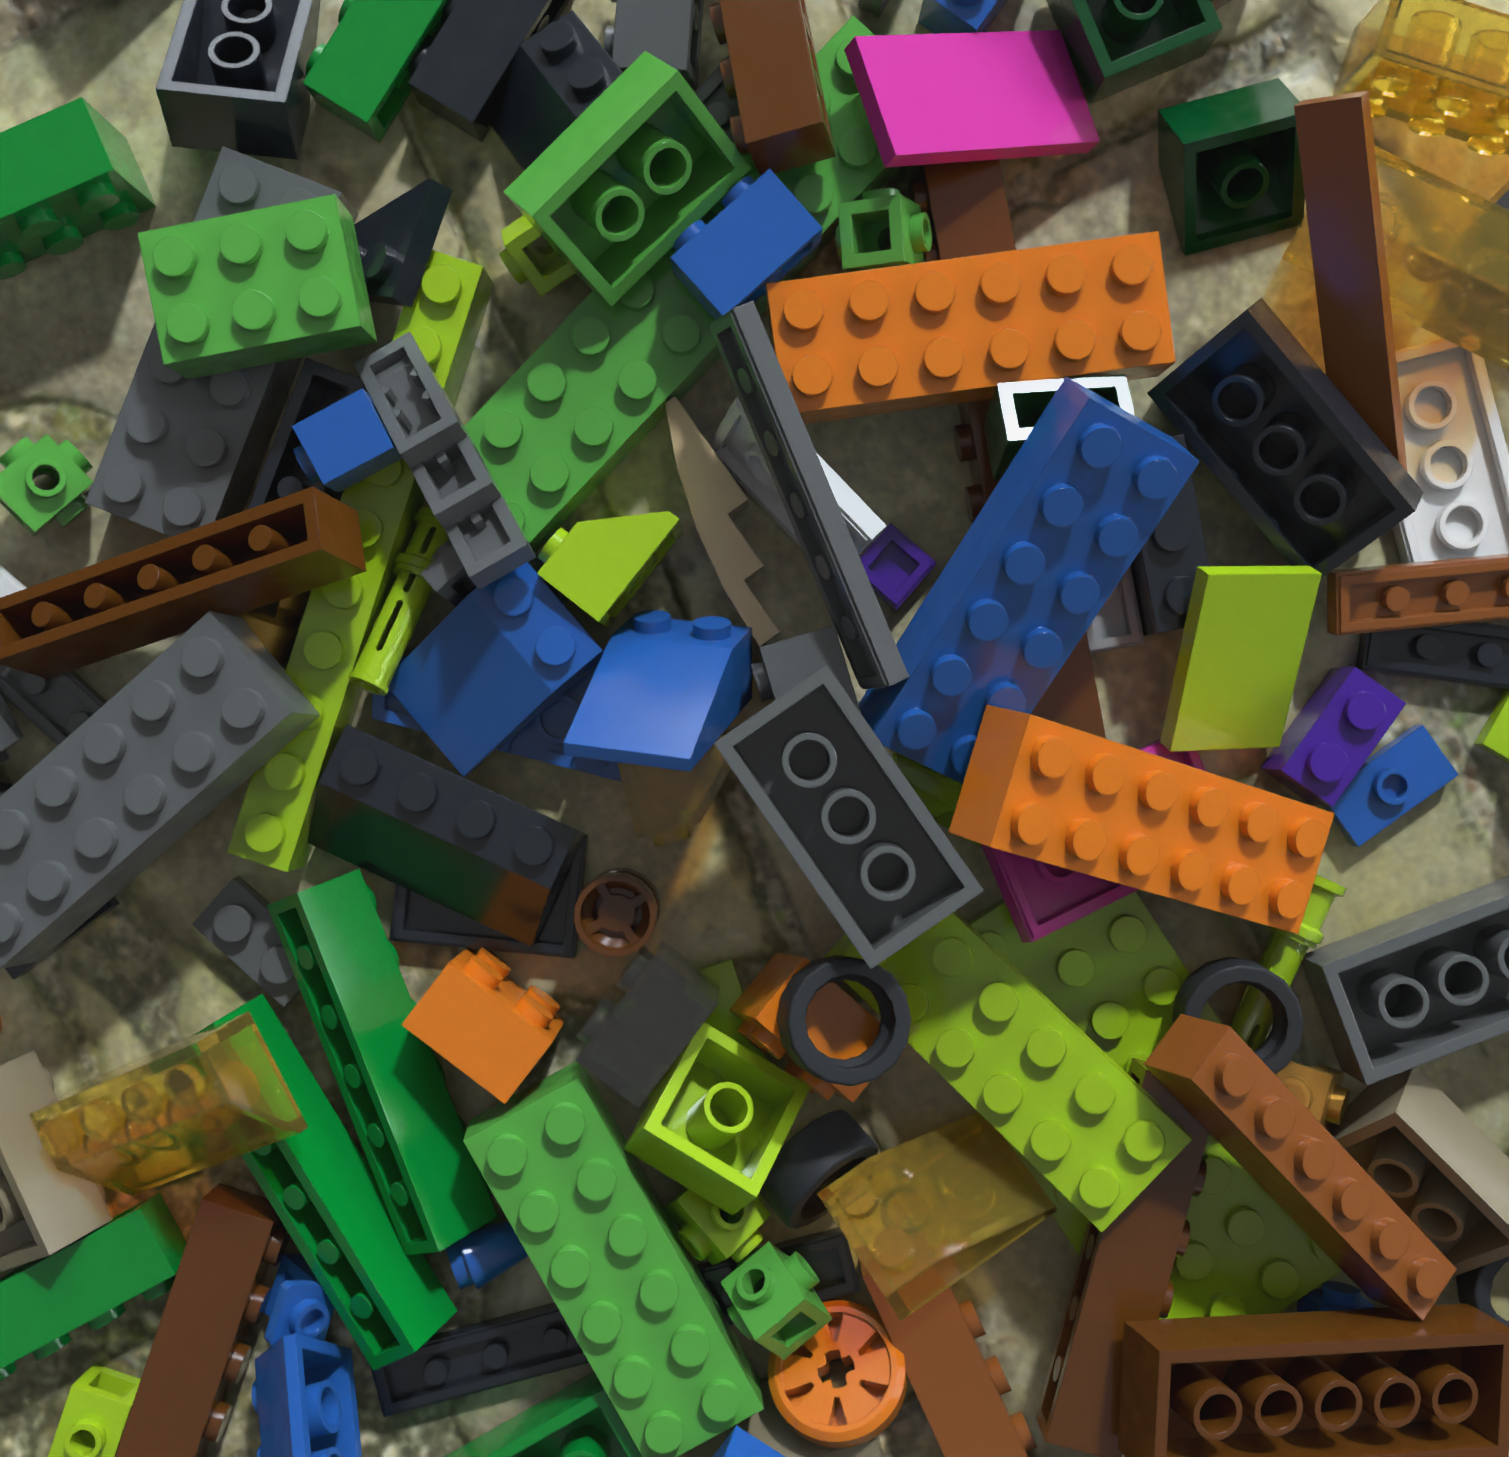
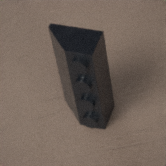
(441, 835)

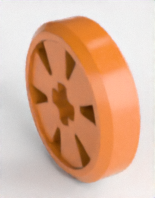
(873, 1389)

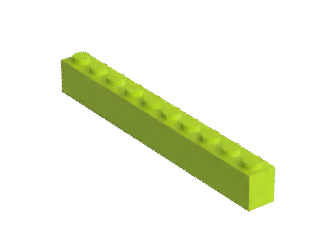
(341, 615)

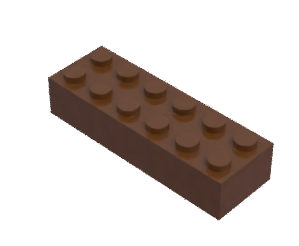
(1317, 1385)

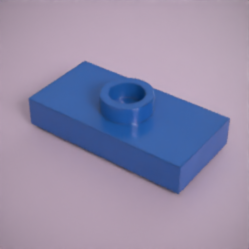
(1391, 785)

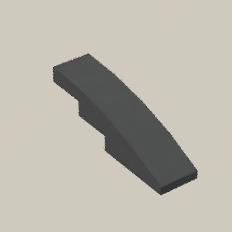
(444, 461)

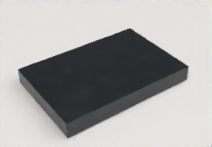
(427, 922)

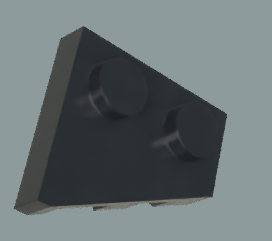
(399, 241)

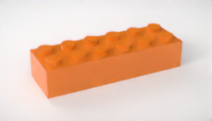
(971, 322)
(1139, 819)

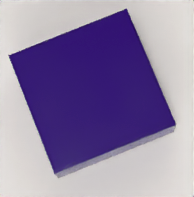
(895, 566)

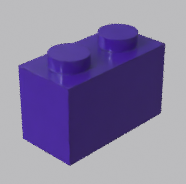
(1333, 735)

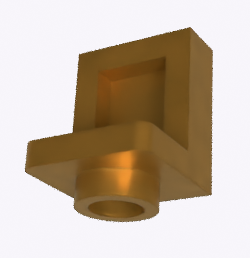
(1317, 1090)

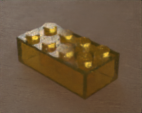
(1435, 69)

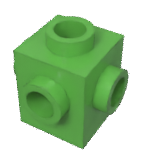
(868, 222)
(39, 507)
(775, 1299)

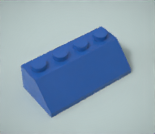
(306, 1399)

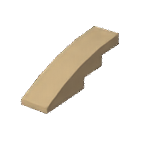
(713, 503)

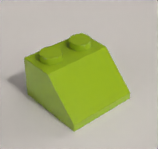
(608, 560)

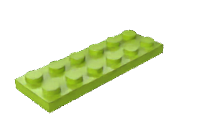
(1029, 1069)

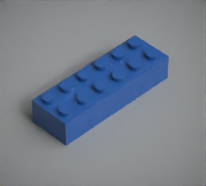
(1028, 576)

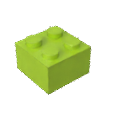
(718, 1119)

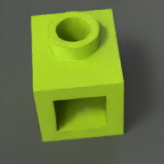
(95, 1414)

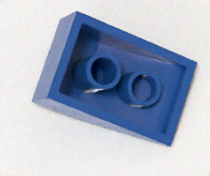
(494, 666)
(663, 691)

